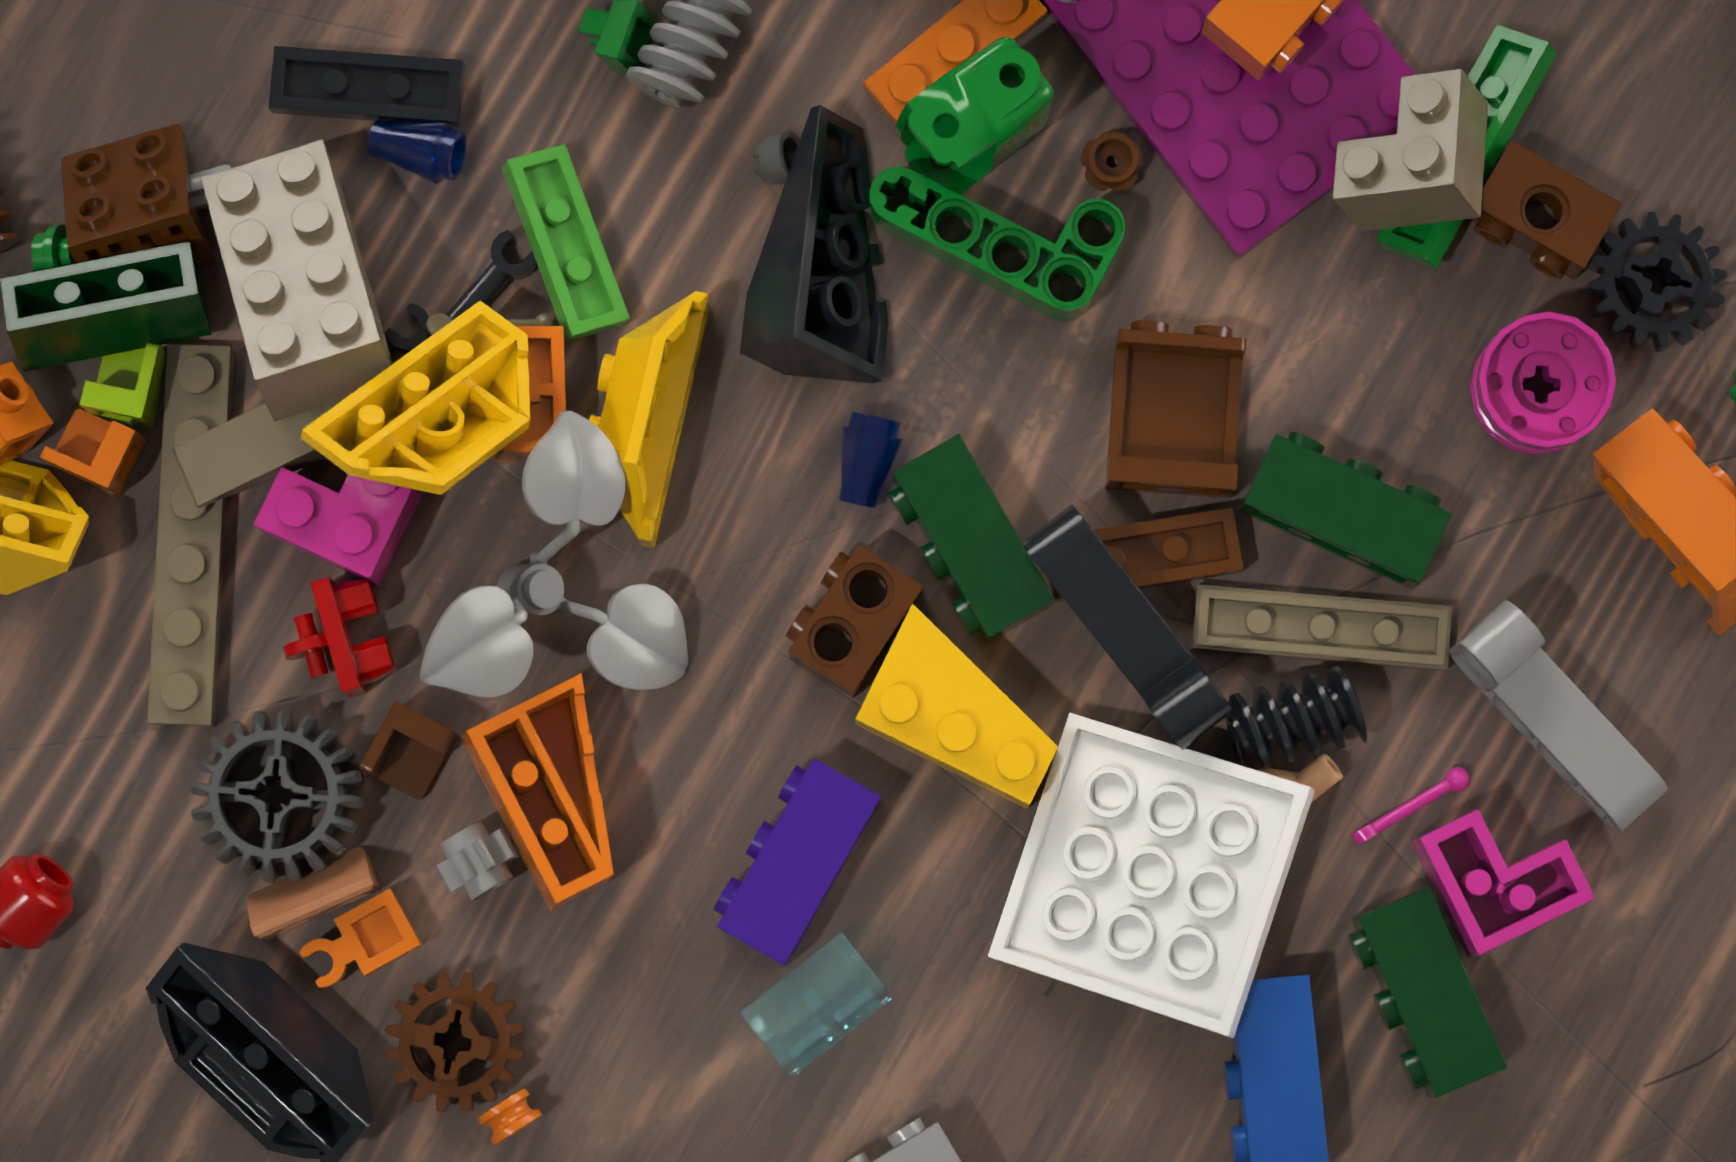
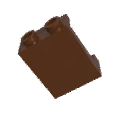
(1175, 410)

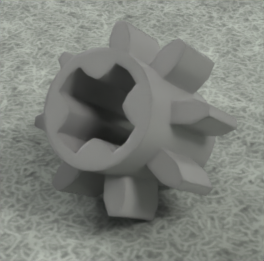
(476, 861)

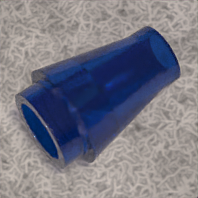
(421, 148)
(867, 457)

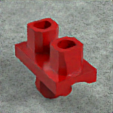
(353, 663)

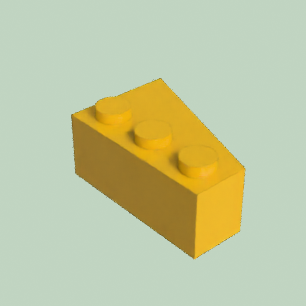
(954, 715)

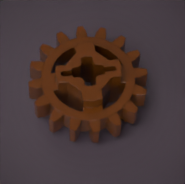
(461, 1011)

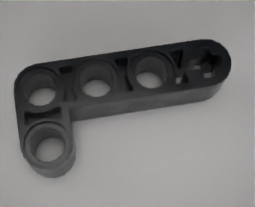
(1127, 627)

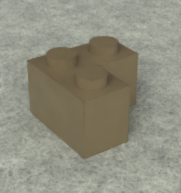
(1427, 168)

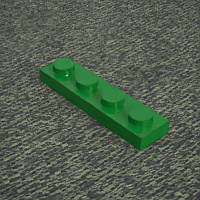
(1507, 78)

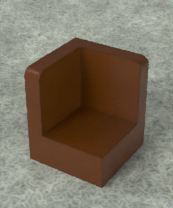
(408, 751)

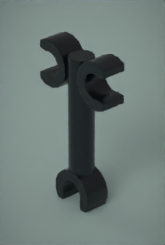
(483, 290)

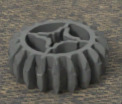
(273, 824)

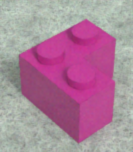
(346, 528)
(1493, 900)

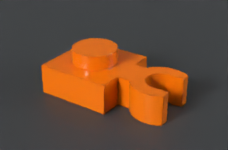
(371, 937)

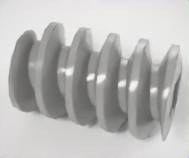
(684, 48)

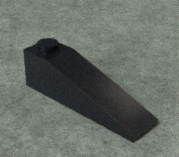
(814, 282)

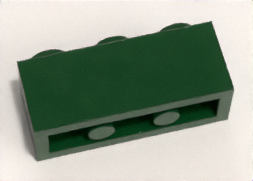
(105, 306)
(1346, 509)
(969, 540)
(1426, 994)

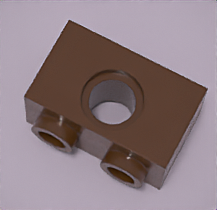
(1578, 209)

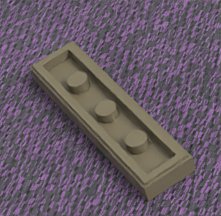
(1321, 628)

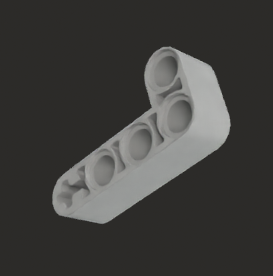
(1556, 717)

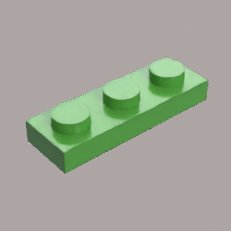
(565, 242)

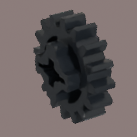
(1680, 290)

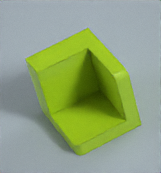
(128, 386)

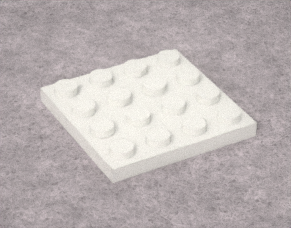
(1151, 874)

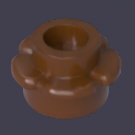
(1112, 145)

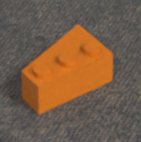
(1677, 505)
(547, 789)

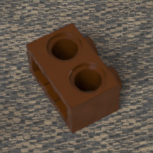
(868, 628)

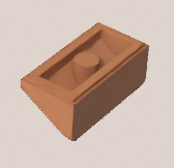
(293, 904)

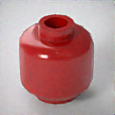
(32, 900)

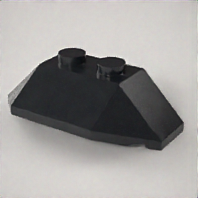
(262, 1052)

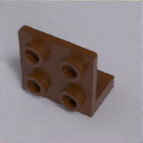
(132, 198)

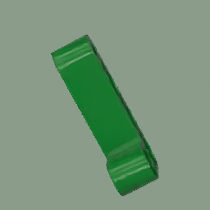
(991, 231)

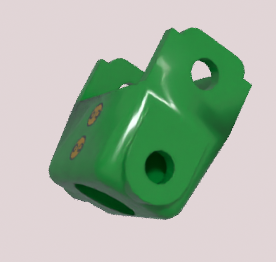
(975, 115)

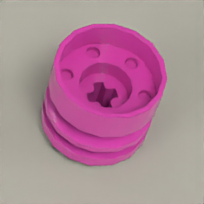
(1568, 357)

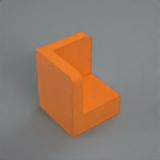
(96, 451)

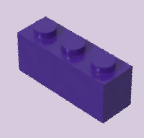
(796, 860)

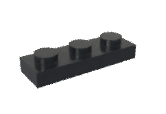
(366, 86)

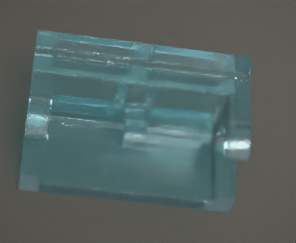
(816, 1005)

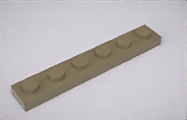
(188, 546)

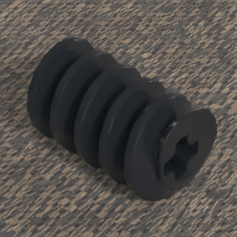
(1294, 718)

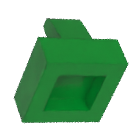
(619, 33)

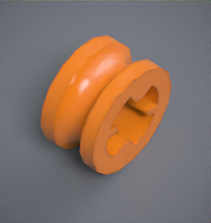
(509, 1117)

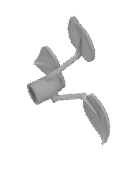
(478, 640)

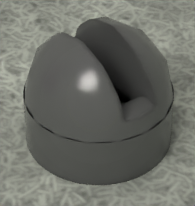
(776, 156)

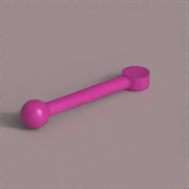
(1456, 779)

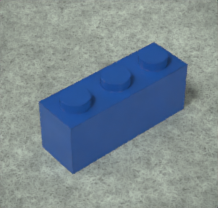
(1277, 1076)

